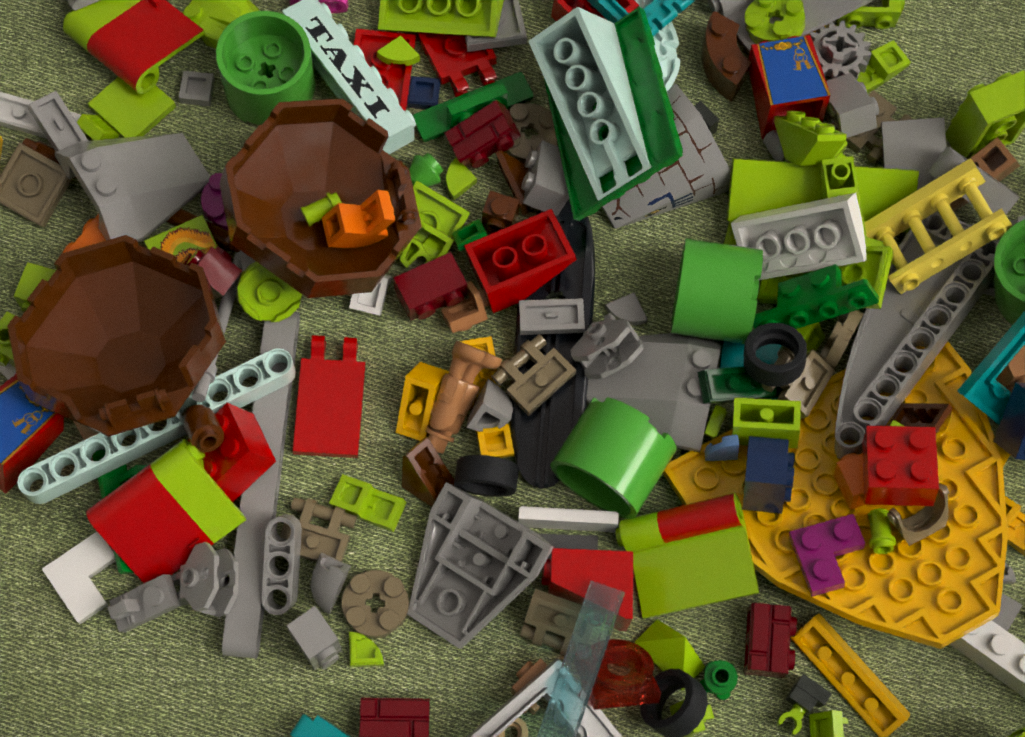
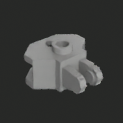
(607, 347)
(205, 582)

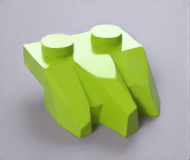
(216, 15)
(438, 220)

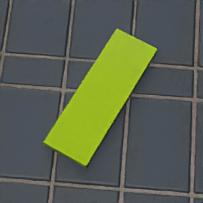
(777, 184)

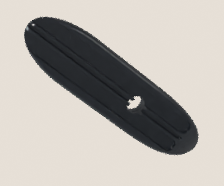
(544, 431)

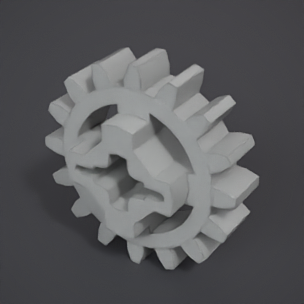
(841, 50)

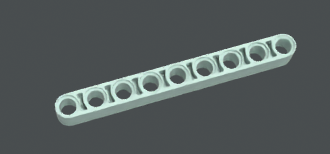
(148, 440)

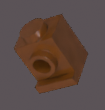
(499, 212)

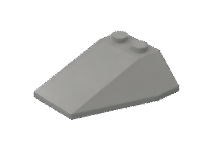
(135, 180)
(665, 385)
(471, 565)

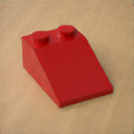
(519, 259)

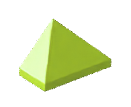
(670, 649)

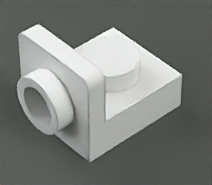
(372, 301)

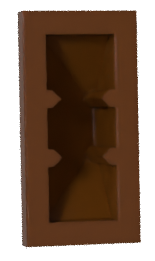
(514, 173)
(923, 415)
(424, 472)

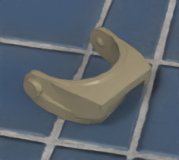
(925, 521)

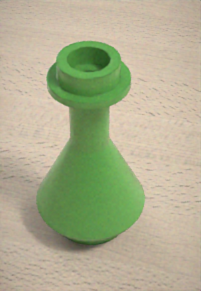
(425, 170)

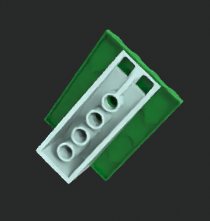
(606, 105)

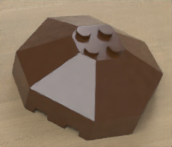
(295, 162)
(116, 336)

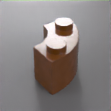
(722, 58)

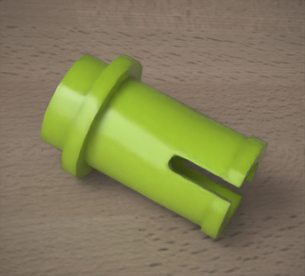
(316, 210)
(882, 538)

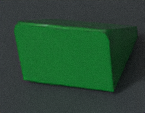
(469, 233)

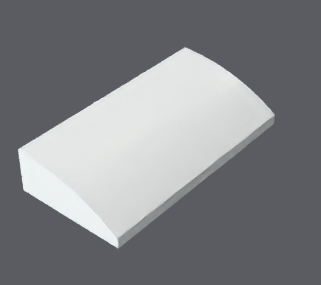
(805, 235)

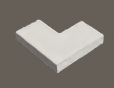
(72, 574)

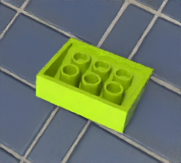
(441, 16)

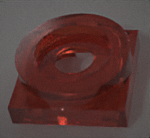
(631, 689)

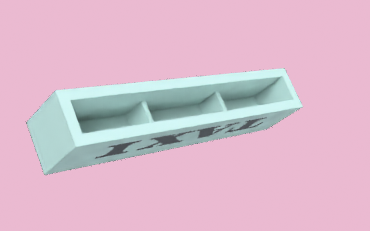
(349, 75)

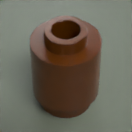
(203, 428)

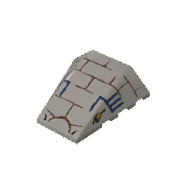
(690, 179)

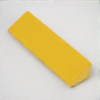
(851, 676)

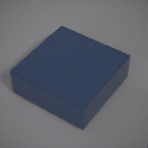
(423, 92)

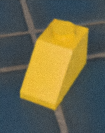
(418, 400)

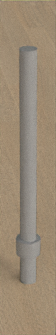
(224, 311)

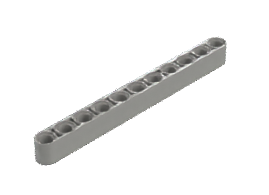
(260, 502)

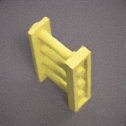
(923, 203)

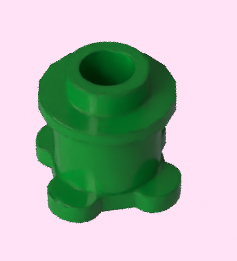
(711, 685)

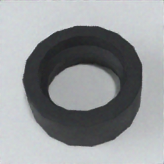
(775, 374)
(486, 475)
(690, 712)

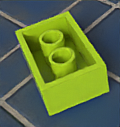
(989, 114)

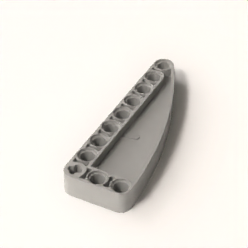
(906, 320)

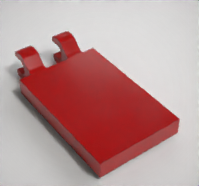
(453, 62)
(393, 75)
(329, 402)

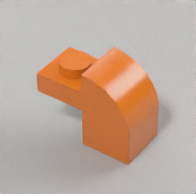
(359, 224)

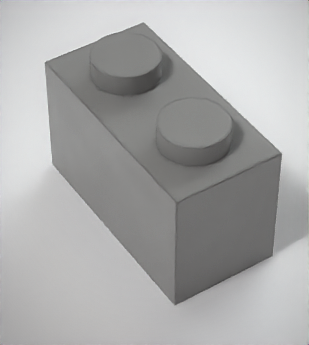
(851, 106)
(545, 179)
(315, 639)

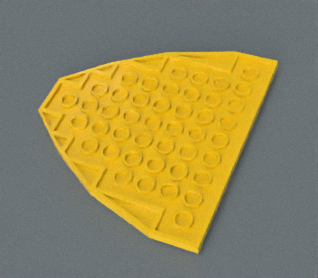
(918, 590)

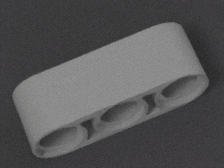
(993, 191)
(272, 577)

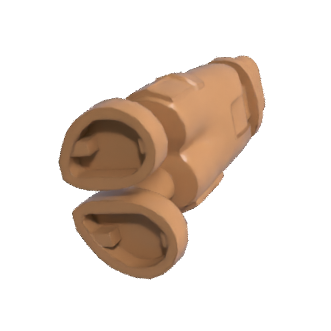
(457, 393)

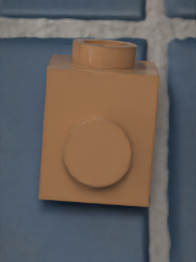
(468, 312)
(525, 675)

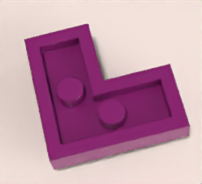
(819, 545)

